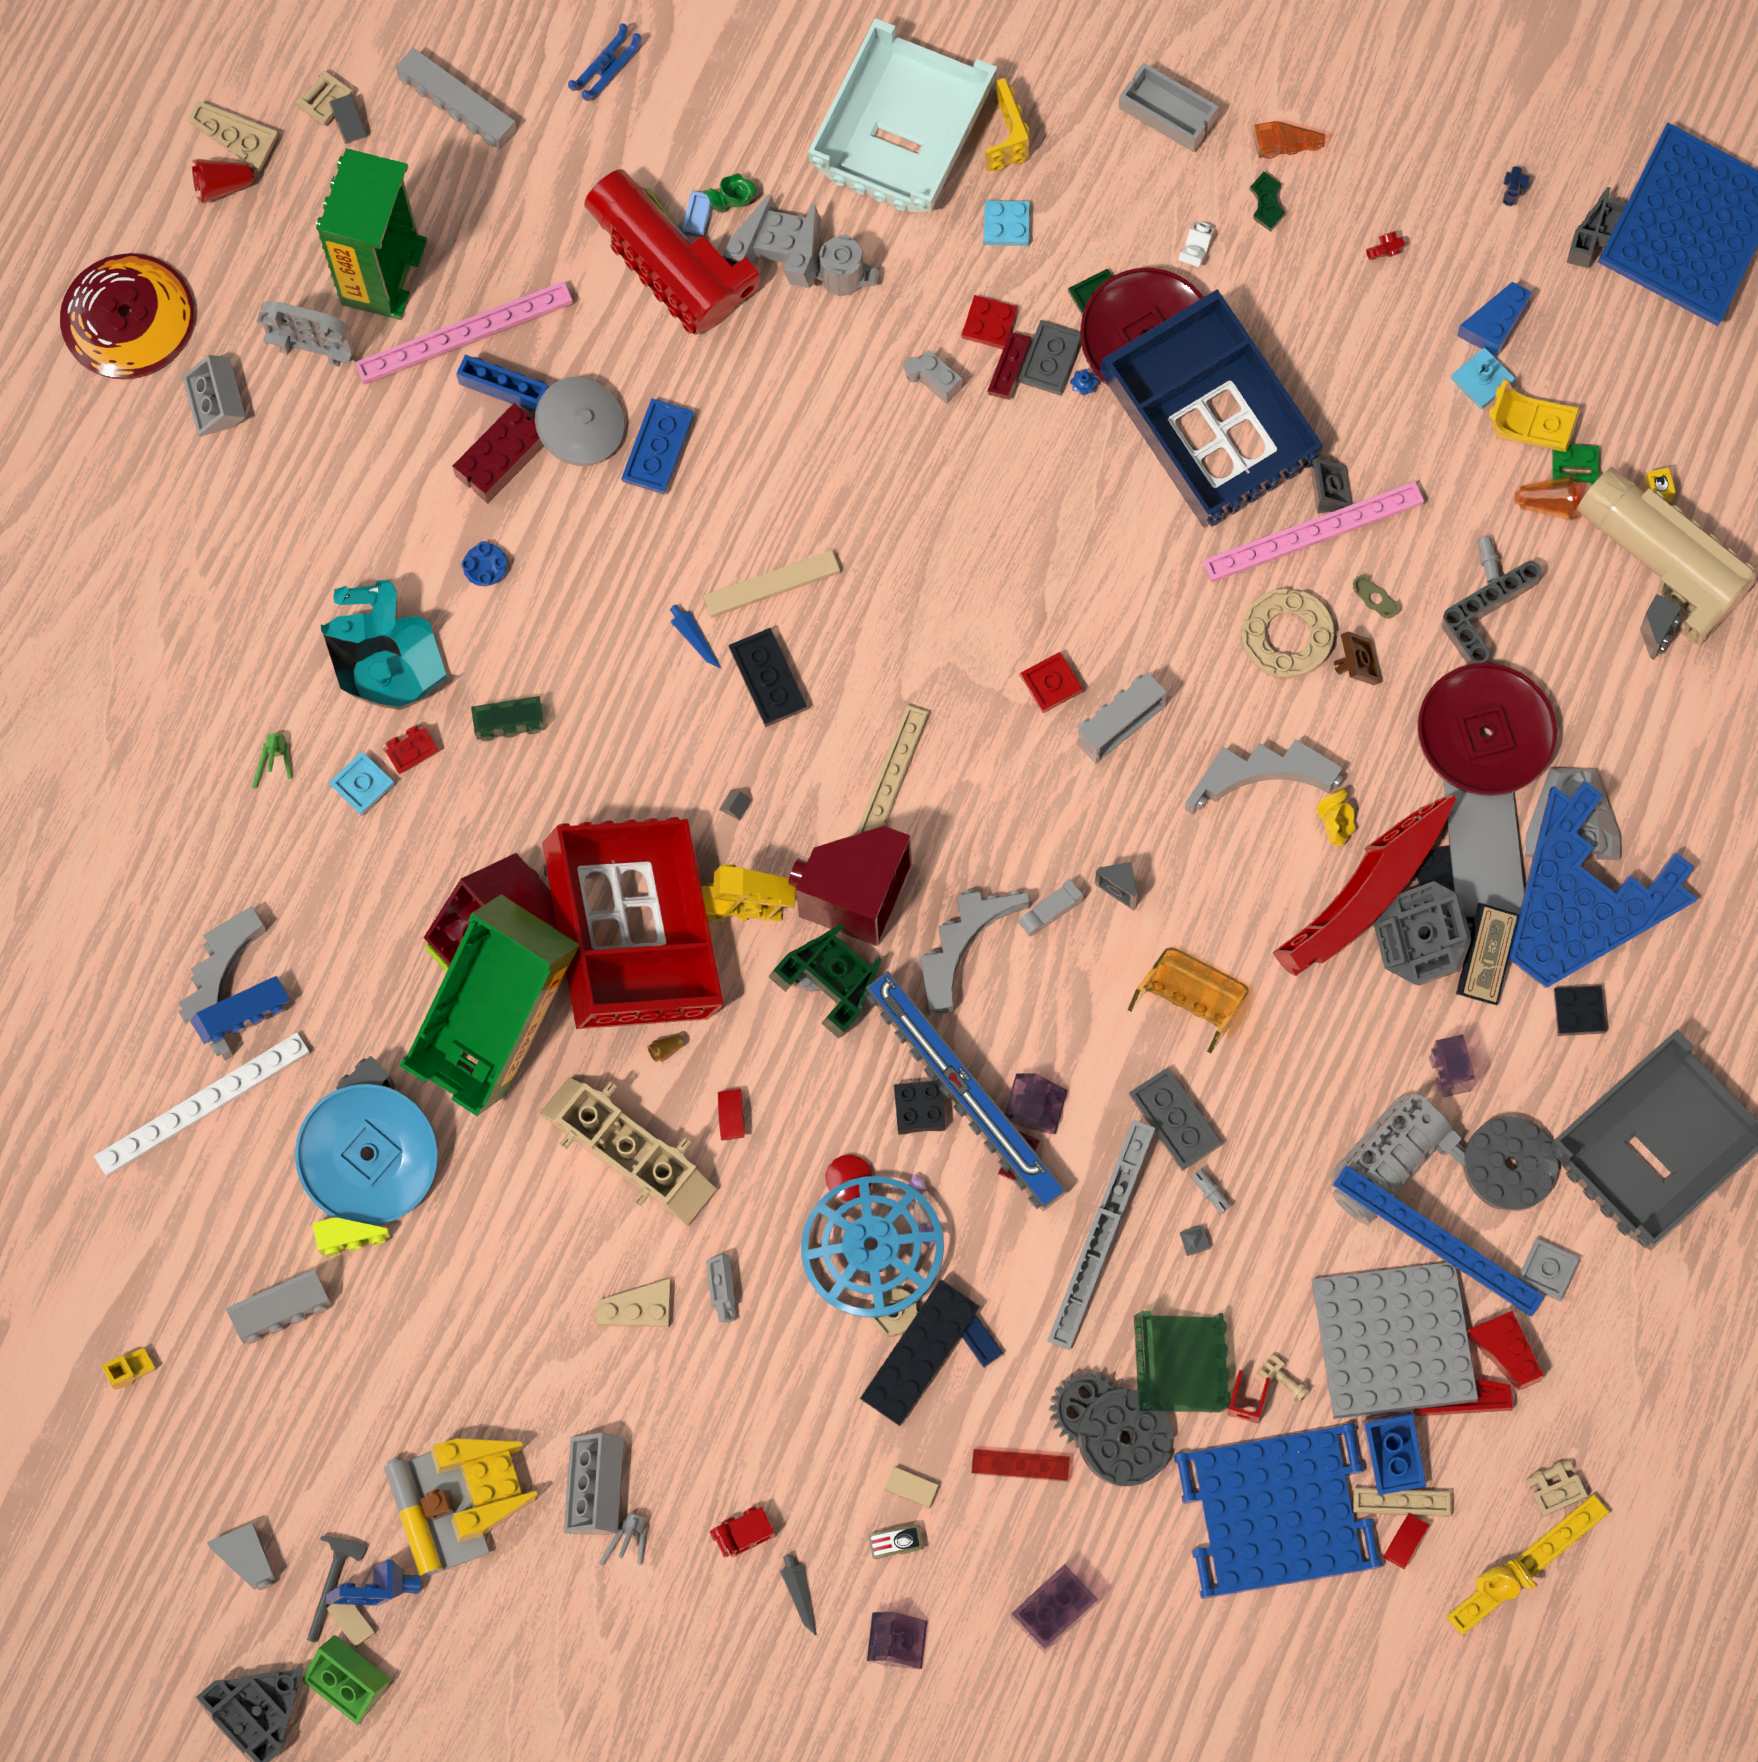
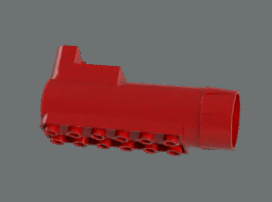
(683, 275)

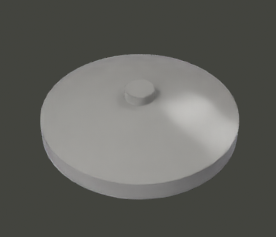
(579, 421)

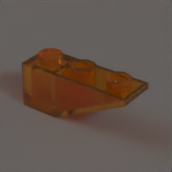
(1282, 138)

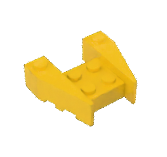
(746, 894)
(489, 1483)

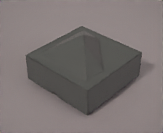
(1194, 1240)

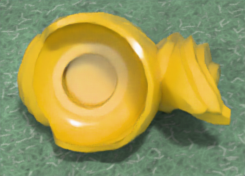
(1337, 817)
(1504, 1581)

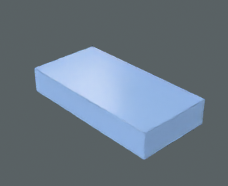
(696, 214)

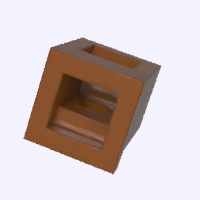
(437, 1504)

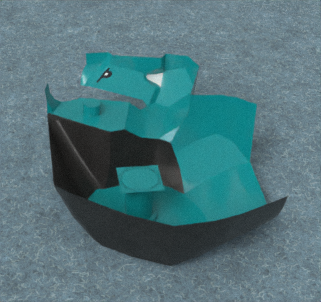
(382, 656)

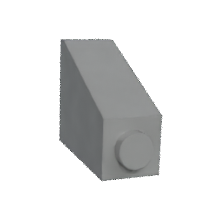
(245, 1555)

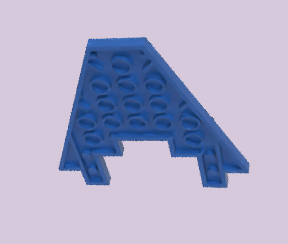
(1572, 915)

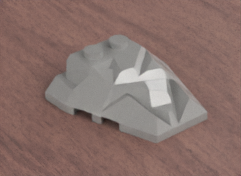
(1597, 829)

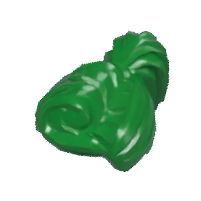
(733, 192)

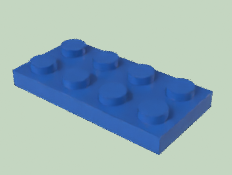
(657, 446)

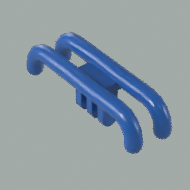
(606, 64)

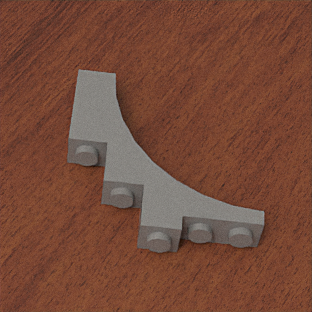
(955, 937)
(226, 944)

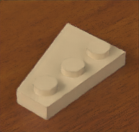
(637, 1308)

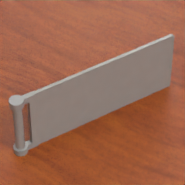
(1484, 851)

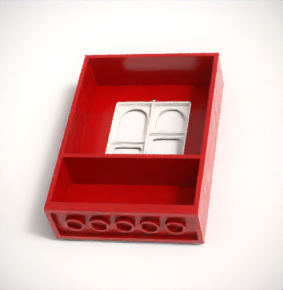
(633, 981)

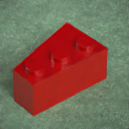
(1508, 1349)

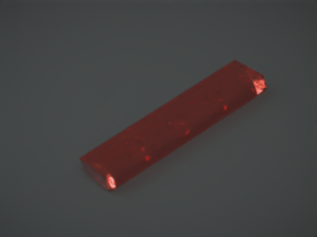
(1020, 1465)

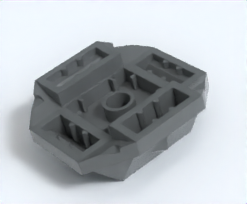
(1404, 928)

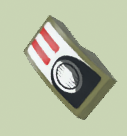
(896, 1541)

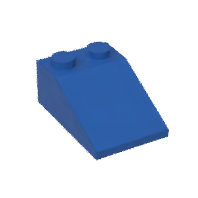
(1394, 1453)

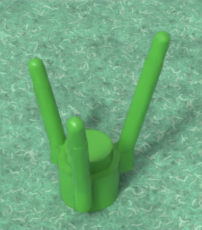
(273, 747)

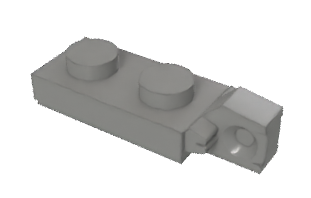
(721, 1287)

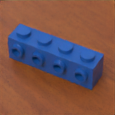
(500, 383)
(240, 1010)

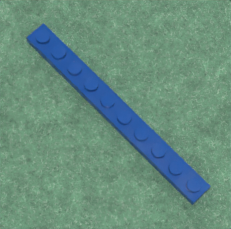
(1437, 1240)

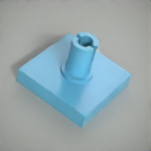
(1481, 377)

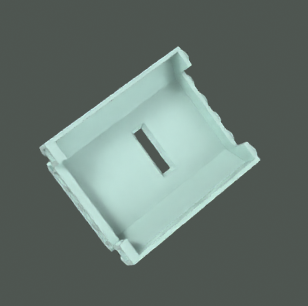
(908, 95)

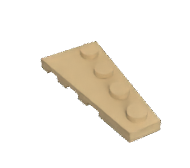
(238, 135)

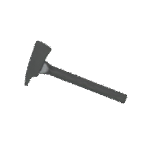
(341, 1549)

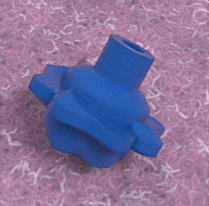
(1083, 382)

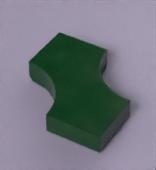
(1268, 211)

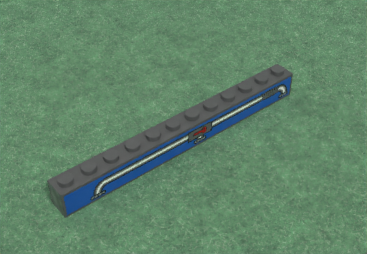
(965, 1091)

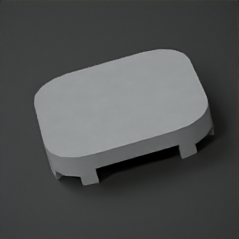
(306, 330)

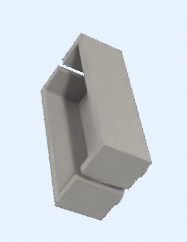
(1168, 107)
(1121, 717)

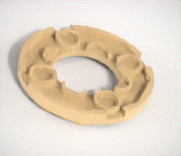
(1287, 602)

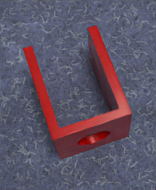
(1244, 1414)

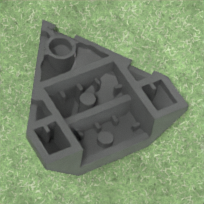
(253, 1711)

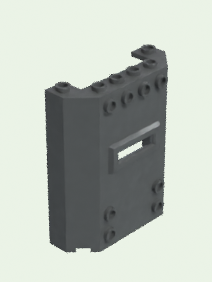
(1681, 1120)

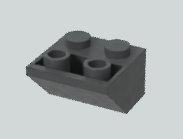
(1659, 624)
(367, 1072)

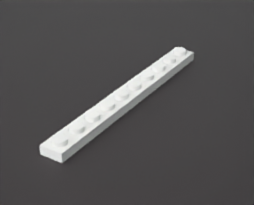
(201, 1105)

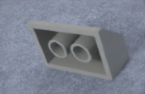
(213, 395)

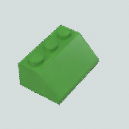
(345, 1679)

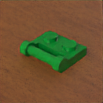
(1577, 458)

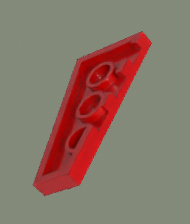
(1491, 1398)

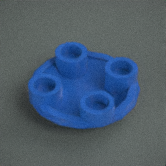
(484, 564)

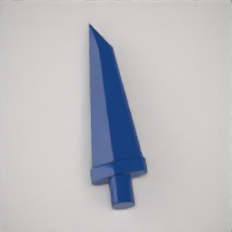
(688, 628)

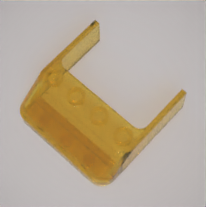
(1195, 988)

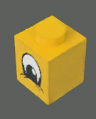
(1660, 481)

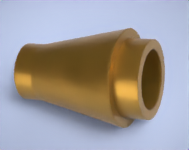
(665, 1047)

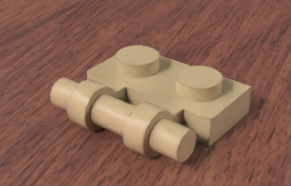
(1559, 1495)

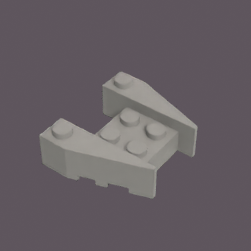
(780, 239)

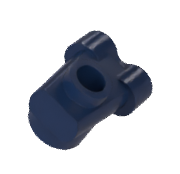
(1515, 182)

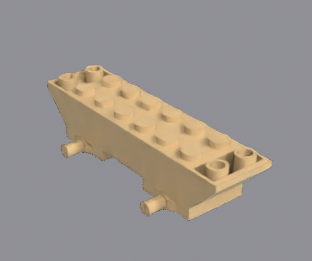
(628, 1149)

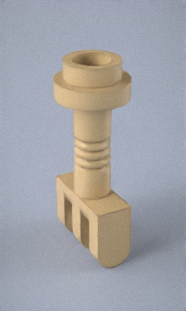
(1299, 1391)

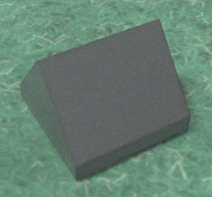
(735, 804)

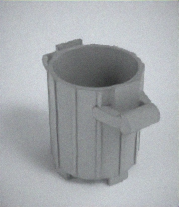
(843, 266)

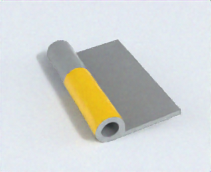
(431, 1541)

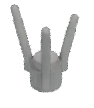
(633, 1527)

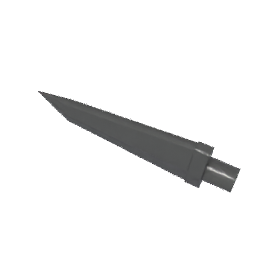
(796, 1584)

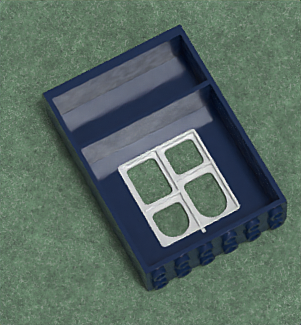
(1182, 368)

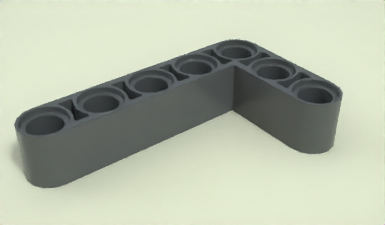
(1485, 607)

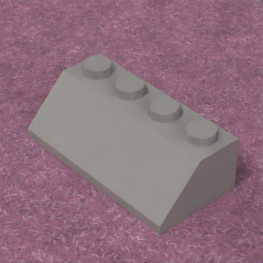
(278, 1307)
(594, 1484)

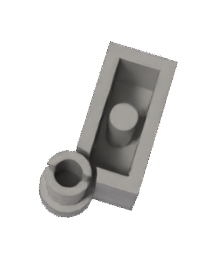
(933, 375)

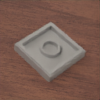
(1548, 1269)

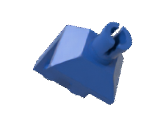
(386, 1585)

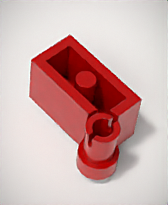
(742, 1533)

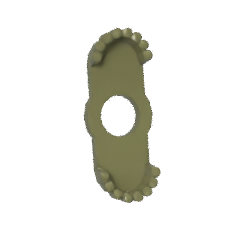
(1364, 588)

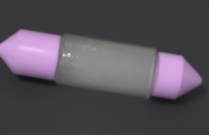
(920, 1214)

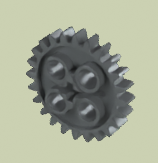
(1094, 1386)

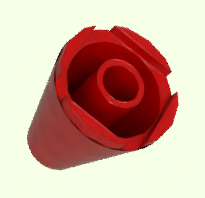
(220, 178)

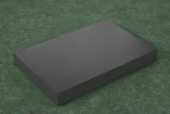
(1050, 357)

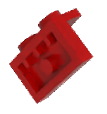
(410, 748)

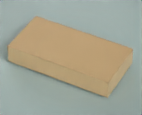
(911, 1487)
(351, 1623)

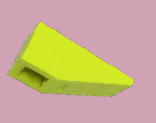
(342, 1234)

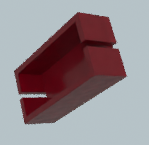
(499, 453)

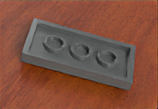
(1175, 1119)

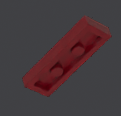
(1009, 365)

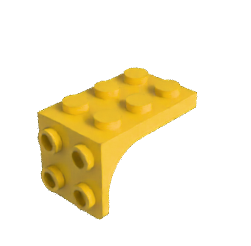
(1016, 147)
(1532, 420)

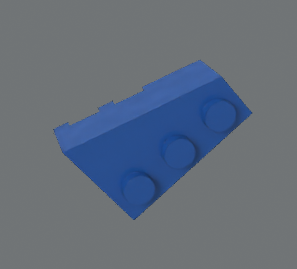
(1496, 319)

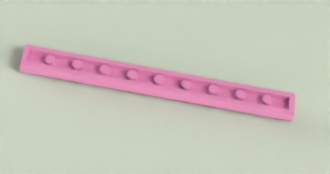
(463, 332)
(1313, 532)

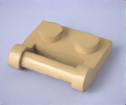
(320, 109)

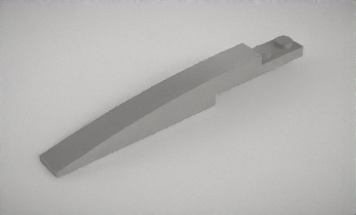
(1101, 1235)

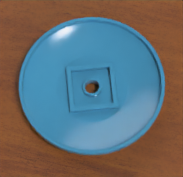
(357, 1187)

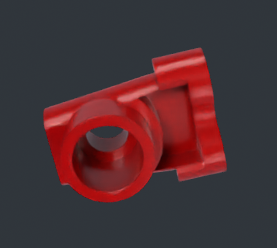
(1389, 245)

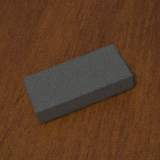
(347, 119)

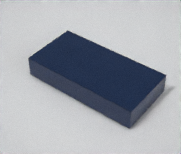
(981, 1342)

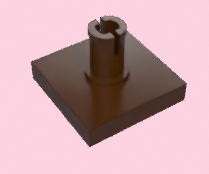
(1359, 659)

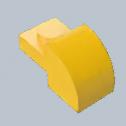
(124, 1370)

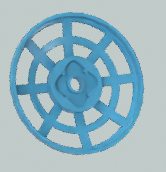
(872, 1260)

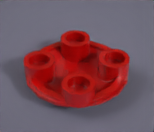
(845, 1169)

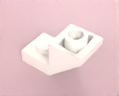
(1197, 243)

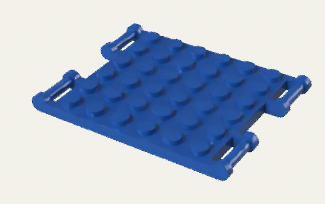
(1277, 1511)

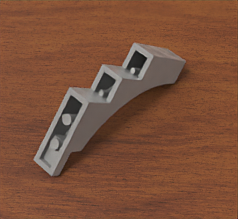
(1233, 772)

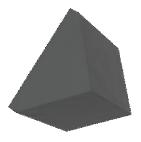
(1330, 486)
(1118, 882)

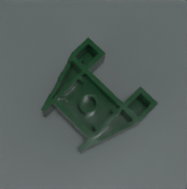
(835, 971)

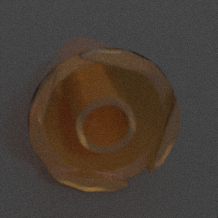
(1550, 497)

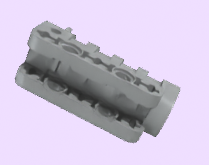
(1401, 1152)

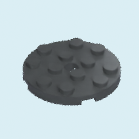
(1486, 1167)
(1101, 1445)

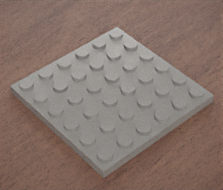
(1394, 1340)

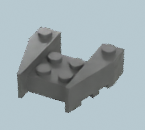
(1595, 229)

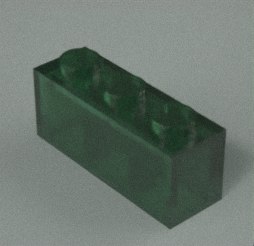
(508, 718)

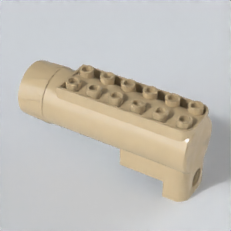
(1691, 564)

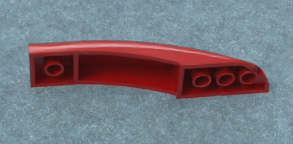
(1370, 890)

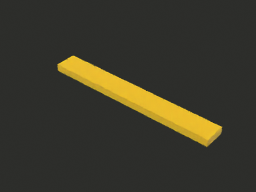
(1535, 1559)

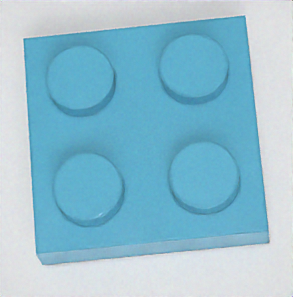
(1006, 223)
(361, 783)

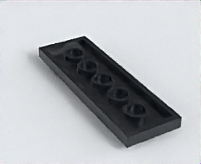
(919, 1352)

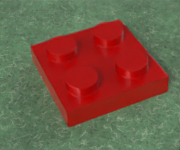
(989, 322)
(1051, 682)

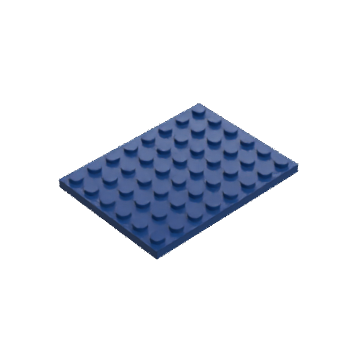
(1688, 225)

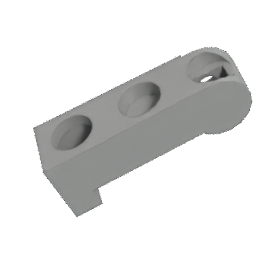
(1051, 908)

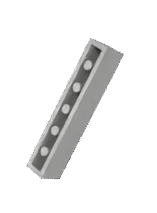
(456, 99)

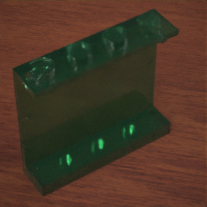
(1181, 1363)

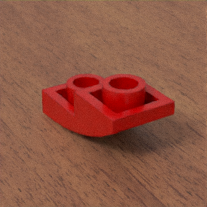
(731, 1114)
(1406, 1541)

